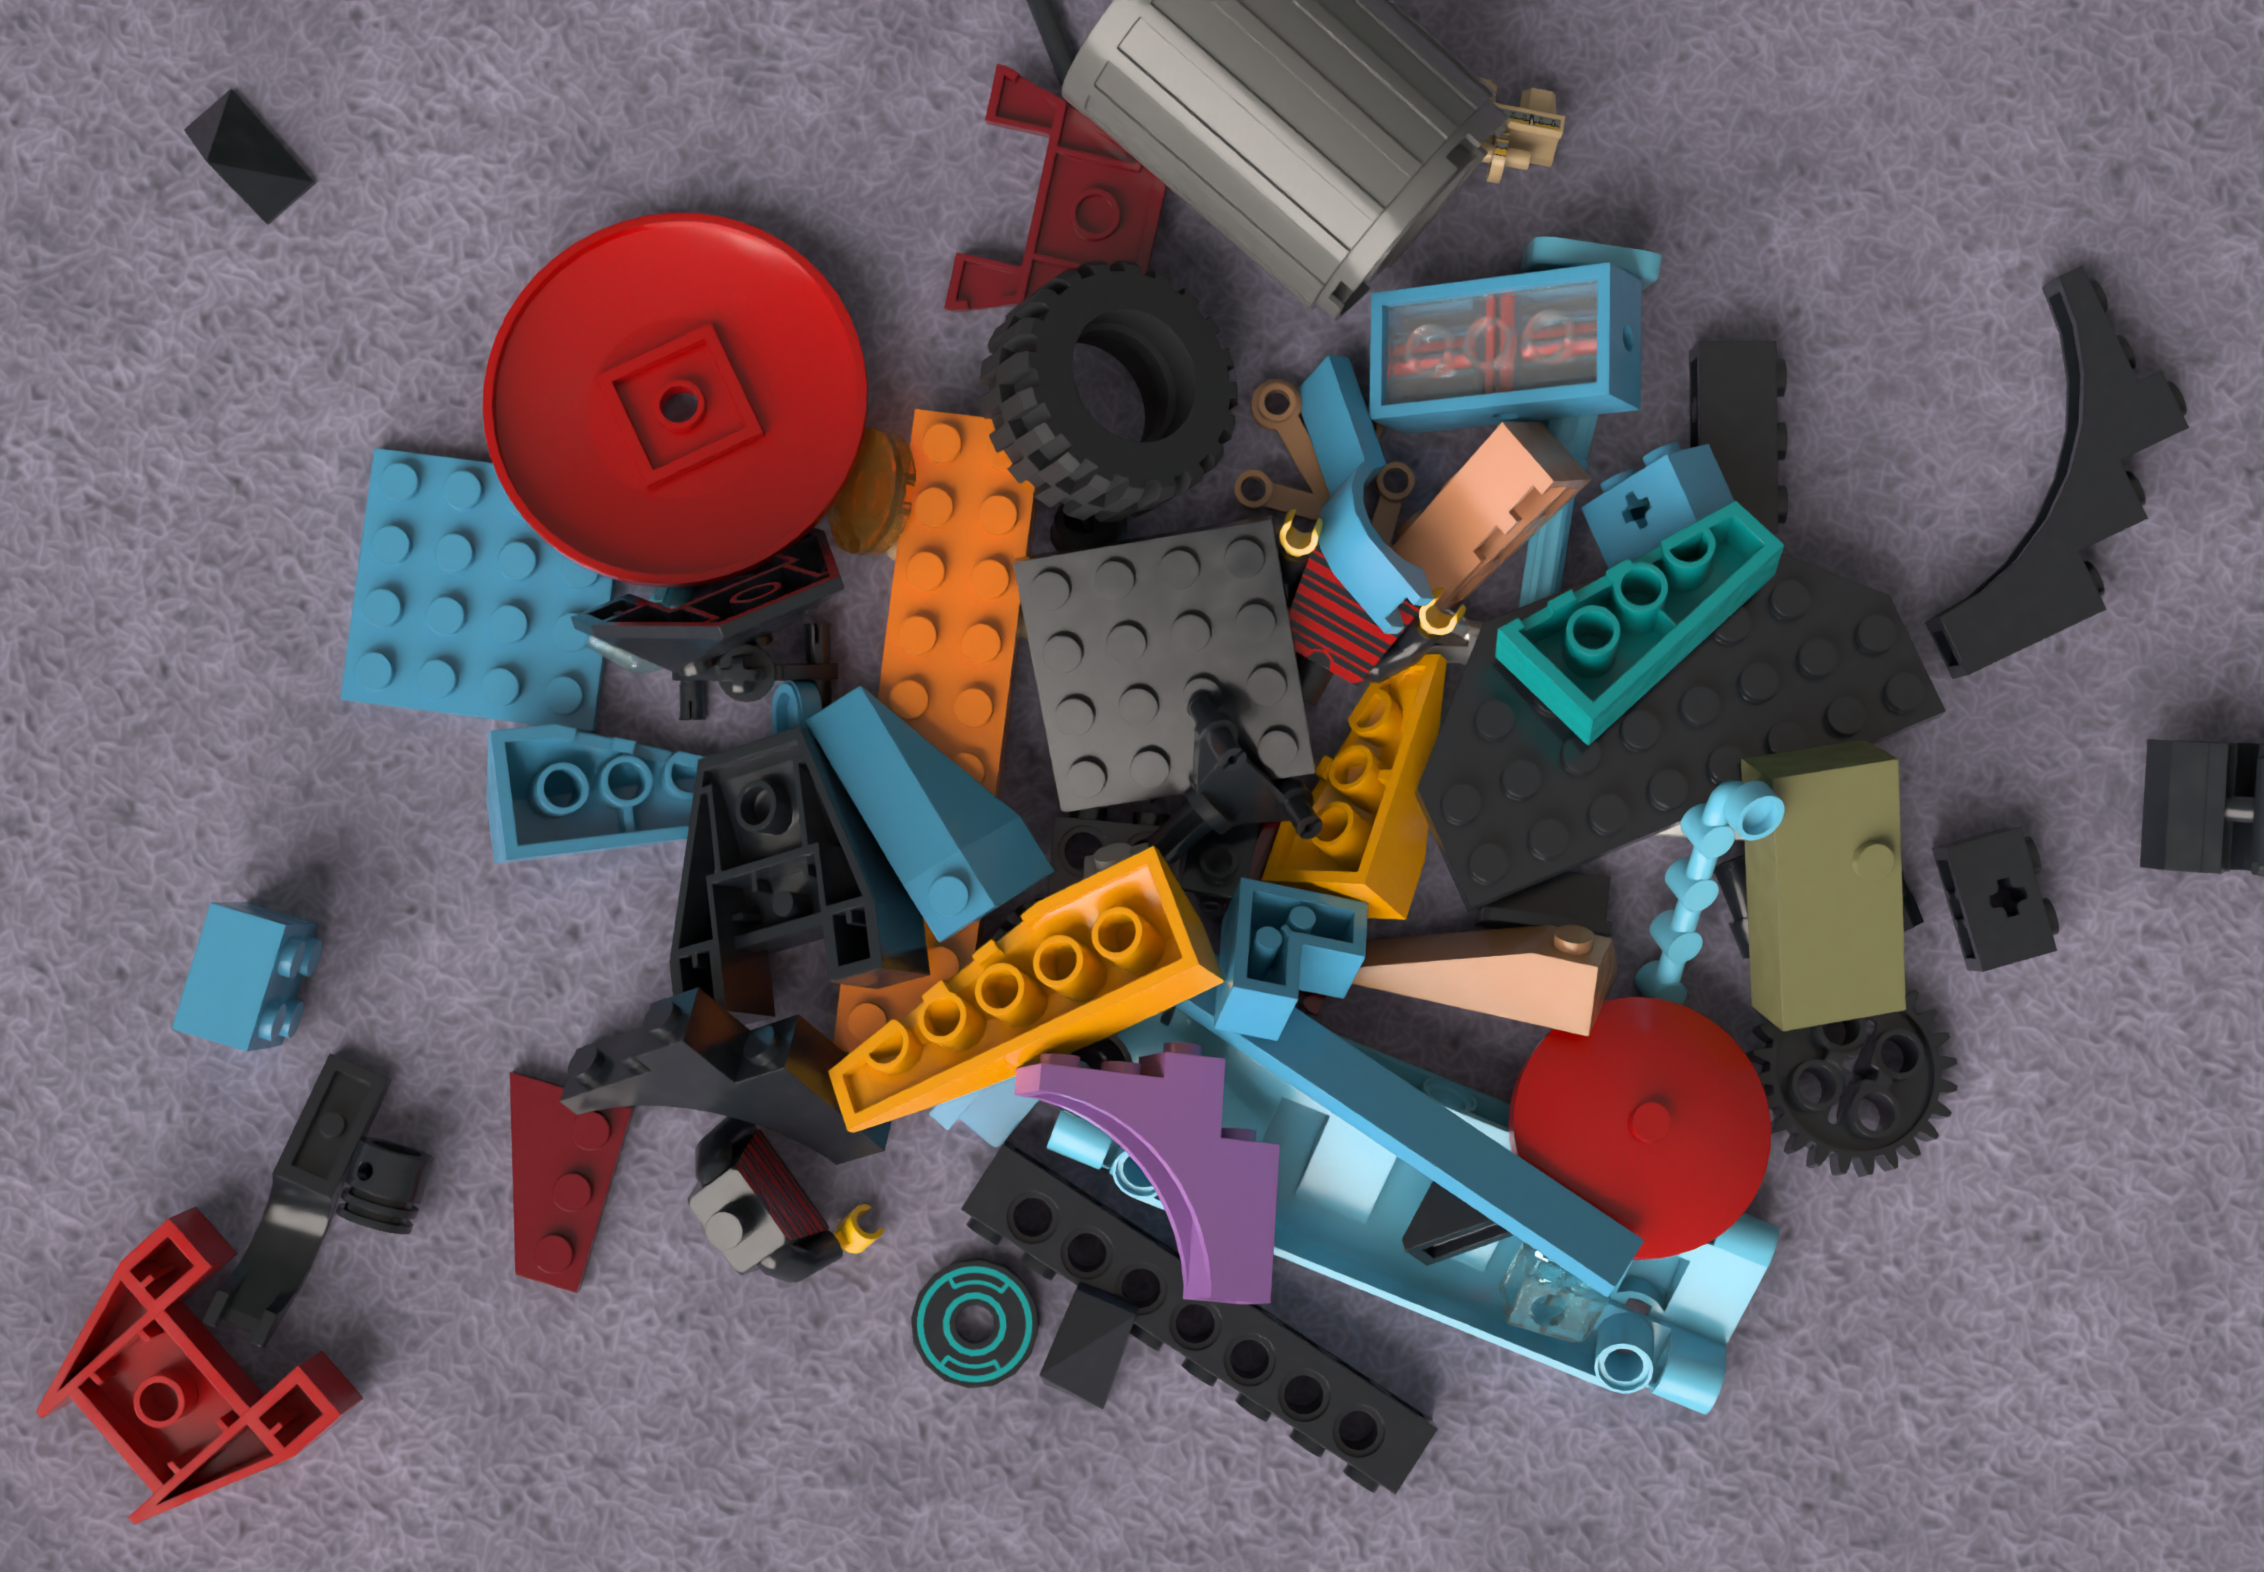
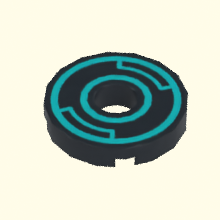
(969, 1361)

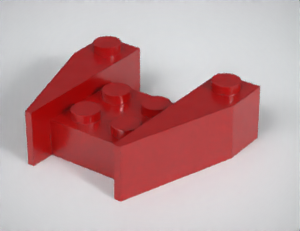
(170, 1388)

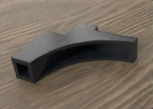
(710, 1062)

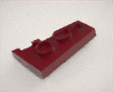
(559, 1179)

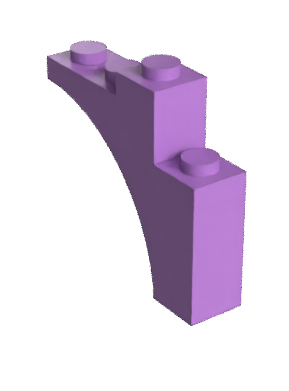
(1208, 1177)

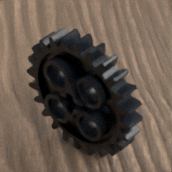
(1902, 1097)

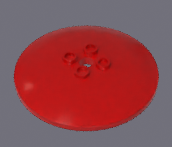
(657, 314)

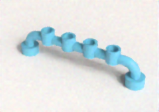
(1754, 814)

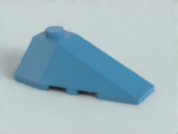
(582, 793)
(936, 824)

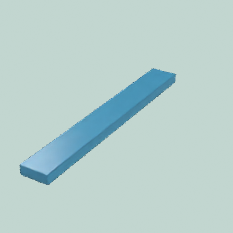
(1438, 1145)

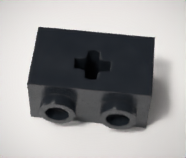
(1972, 873)

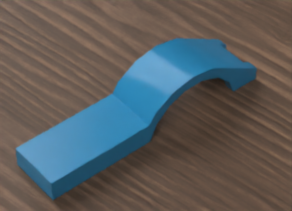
(1349, 461)

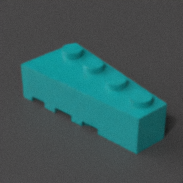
(1623, 633)

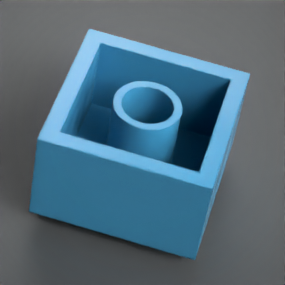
(247, 976)

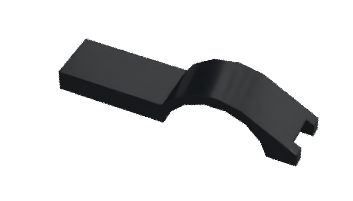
(300, 1199)

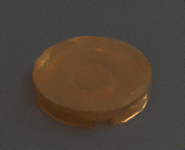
(872, 504)

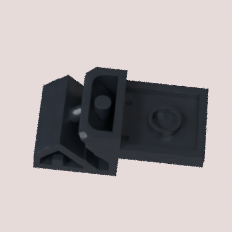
(2203, 807)

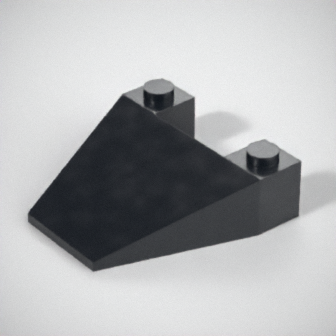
(782, 864)

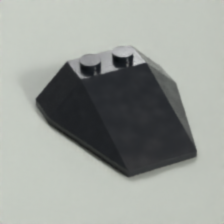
(737, 615)

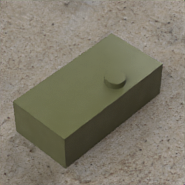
(1827, 887)

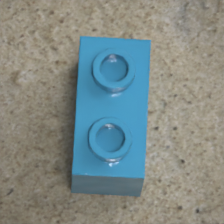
(1656, 501)

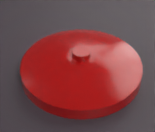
(1647, 1122)

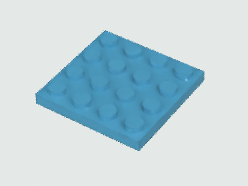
(467, 602)

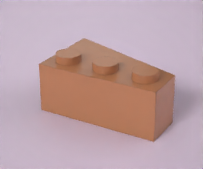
(1490, 509)

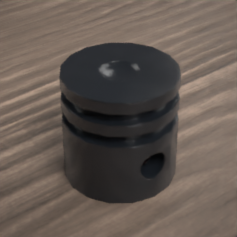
(385, 1185)

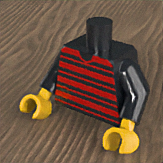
(1336, 631)
(761, 1212)

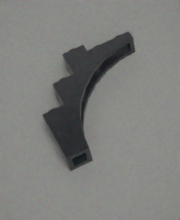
(2092, 497)

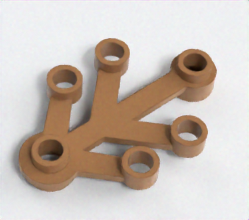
(1302, 452)

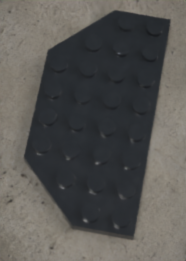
(1786, 672)

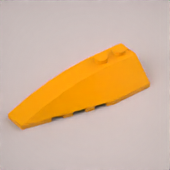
(1049, 986)

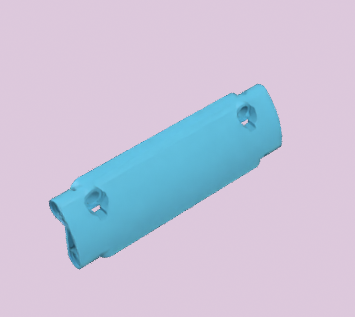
(1352, 1200)

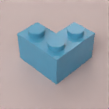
(1280, 944)

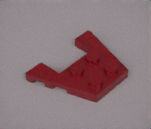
(1087, 207)

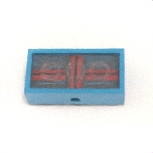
(1506, 349)

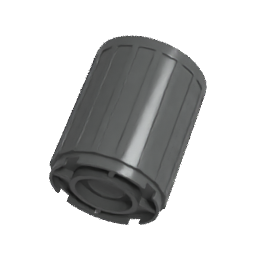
(1291, 126)

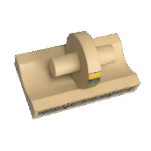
(1529, 135)

